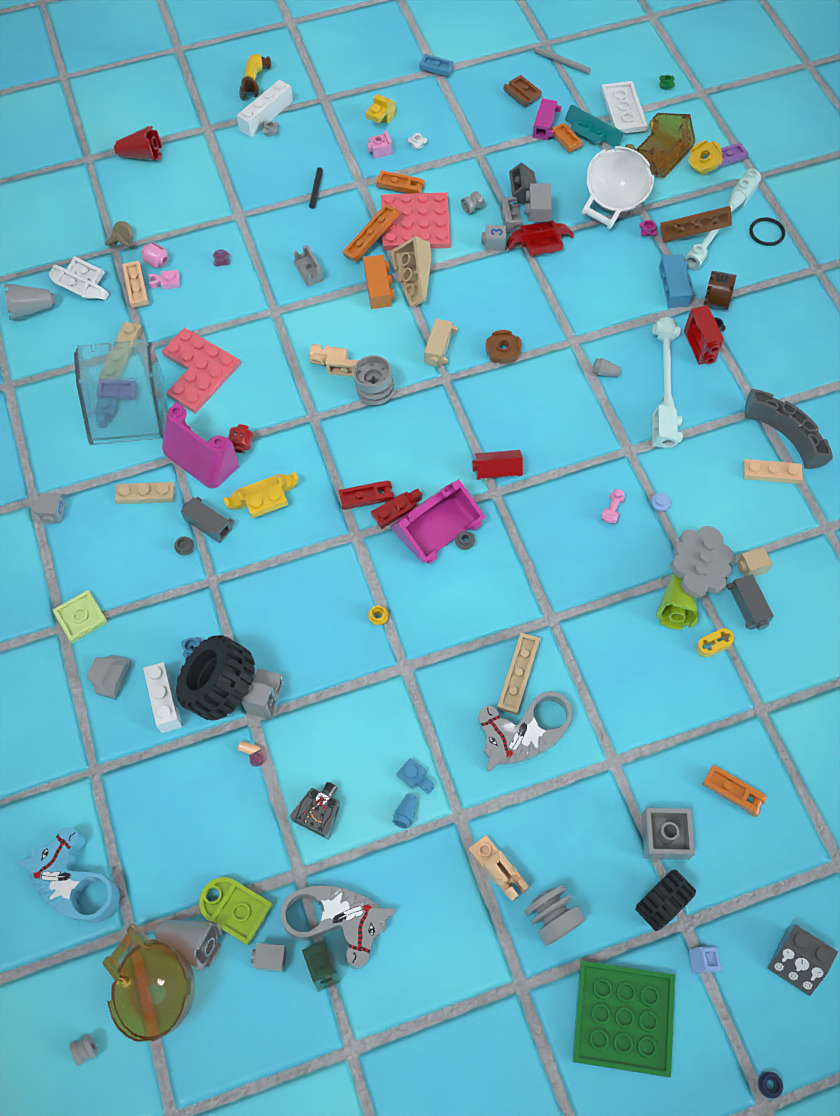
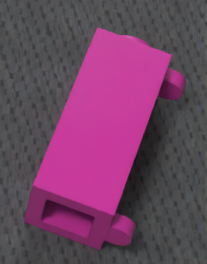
(545, 119)

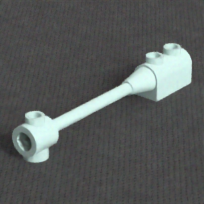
(738, 198)
(665, 418)

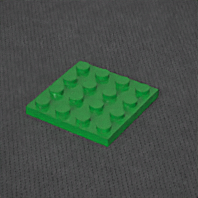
(624, 1019)

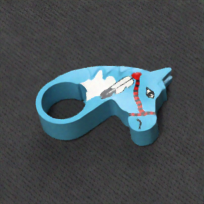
(59, 885)

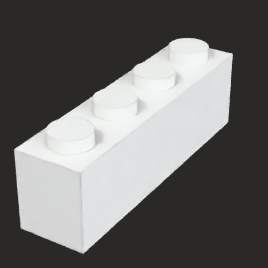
(265, 108)

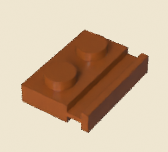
(522, 90)

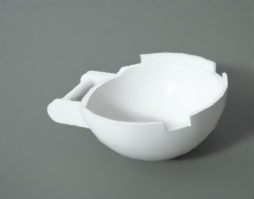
(617, 182)

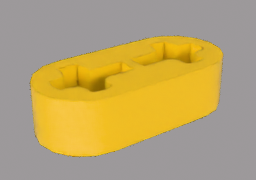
(713, 639)

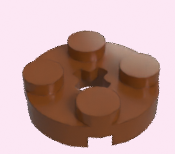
(501, 355)

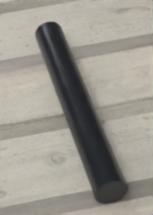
(316, 186)

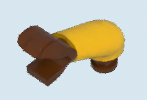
(254, 64)

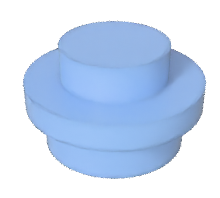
(661, 502)

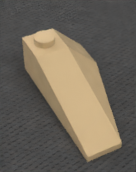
(413, 264)

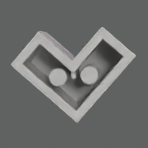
(539, 202)
(263, 694)

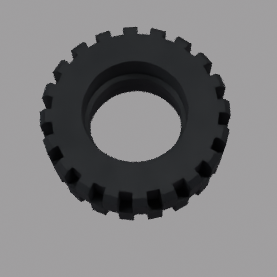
(215, 678)

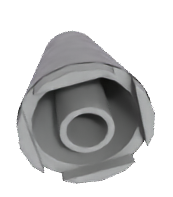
(27, 300)
(193, 939)

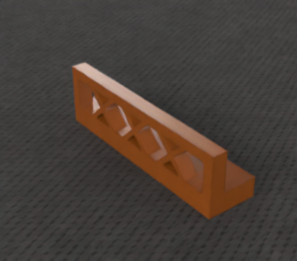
(696, 224)

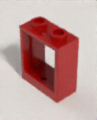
(703, 335)

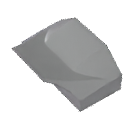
(108, 675)

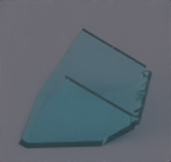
(120, 392)

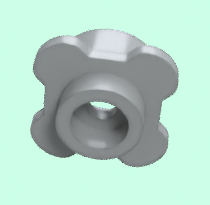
(270, 128)

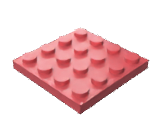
(420, 216)

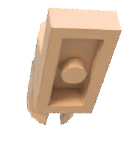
(334, 358)
(498, 868)

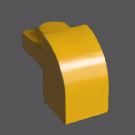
(382, 109)

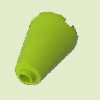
(677, 607)

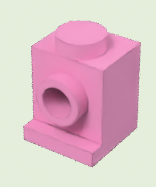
(380, 145)

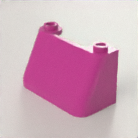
(206, 461)
(438, 521)

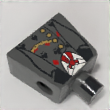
(318, 810)

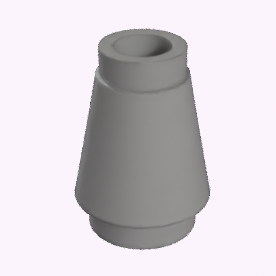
(605, 368)

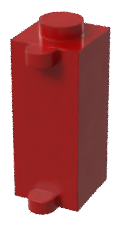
(498, 464)

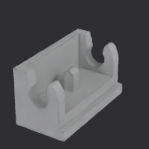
(510, 214)
(308, 267)

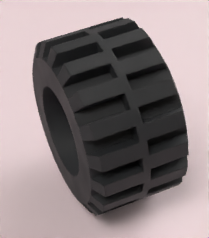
(666, 900)

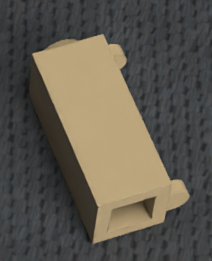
(439, 342)

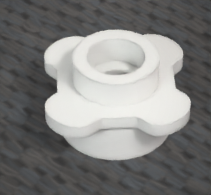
(417, 141)

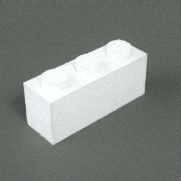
(162, 697)

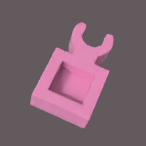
(167, 280)

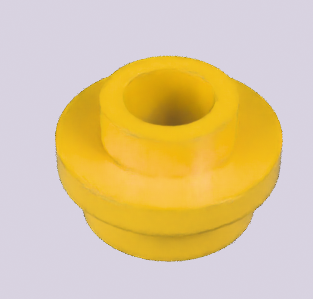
(378, 610)

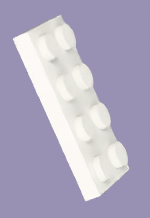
(624, 107)

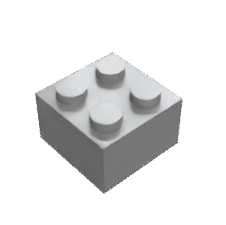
(667, 833)

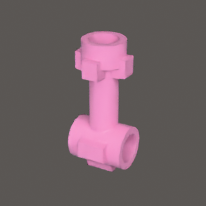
(610, 515)

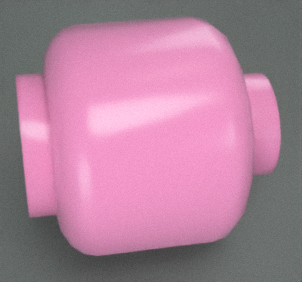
(154, 255)

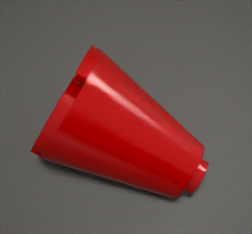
(140, 145)

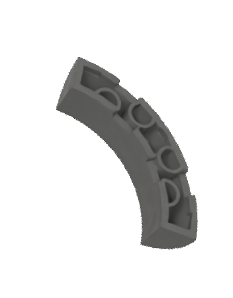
(792, 424)

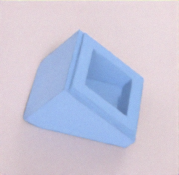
(704, 960)

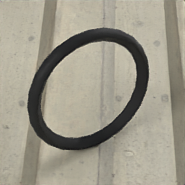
(771, 220)

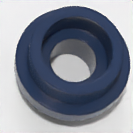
(777, 1085)

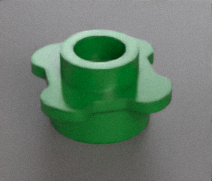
(666, 82)

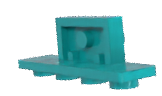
(592, 127)

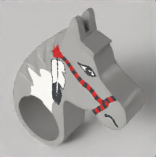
(518, 743)
(344, 911)

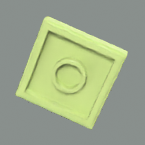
(80, 616)

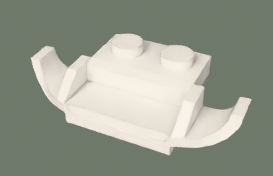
(80, 279)

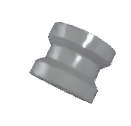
(83, 1049)

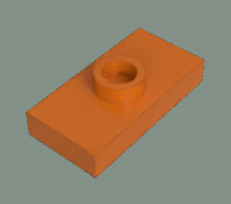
(566, 137)

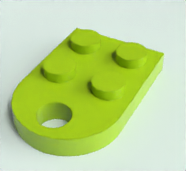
(236, 909)

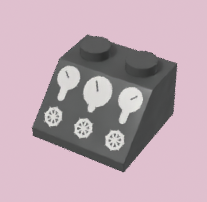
(802, 959)

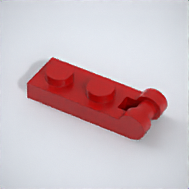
(366, 495)

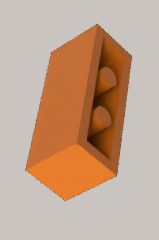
(378, 281)

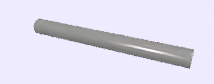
(562, 60)

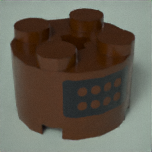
(720, 290)

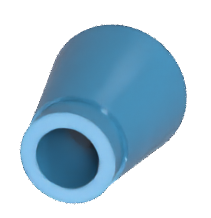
(405, 812)

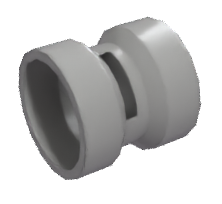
(473, 202)

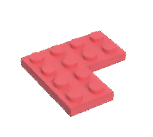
(205, 366)

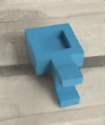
(413, 775)

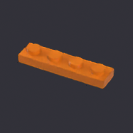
(371, 233)

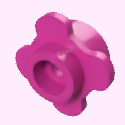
(648, 228)

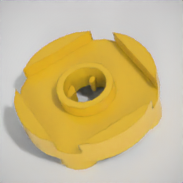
(706, 165)

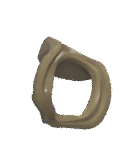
(121, 233)

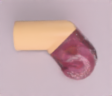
(254, 752)

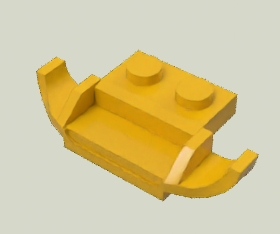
(263, 495)

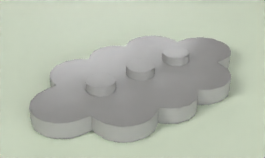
(702, 561)

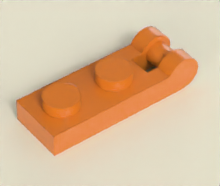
(400, 182)
(734, 790)

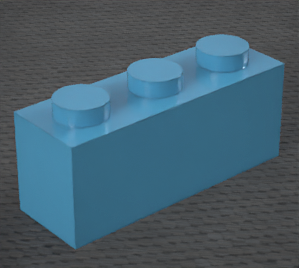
(675, 281)

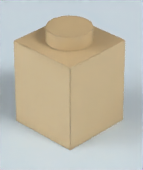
(754, 562)

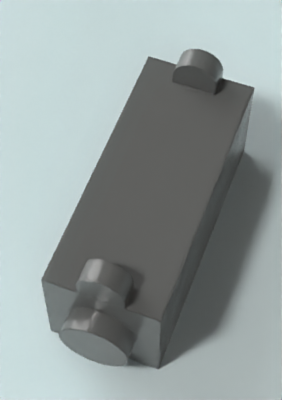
(206, 519)
(751, 602)

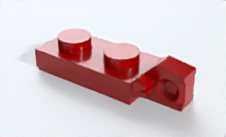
(396, 508)

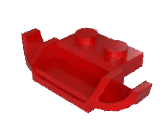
(540, 237)

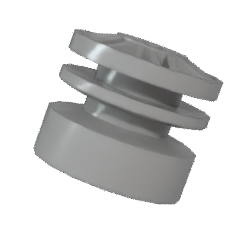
(373, 380)
(554, 914)

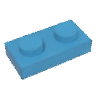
(436, 65)

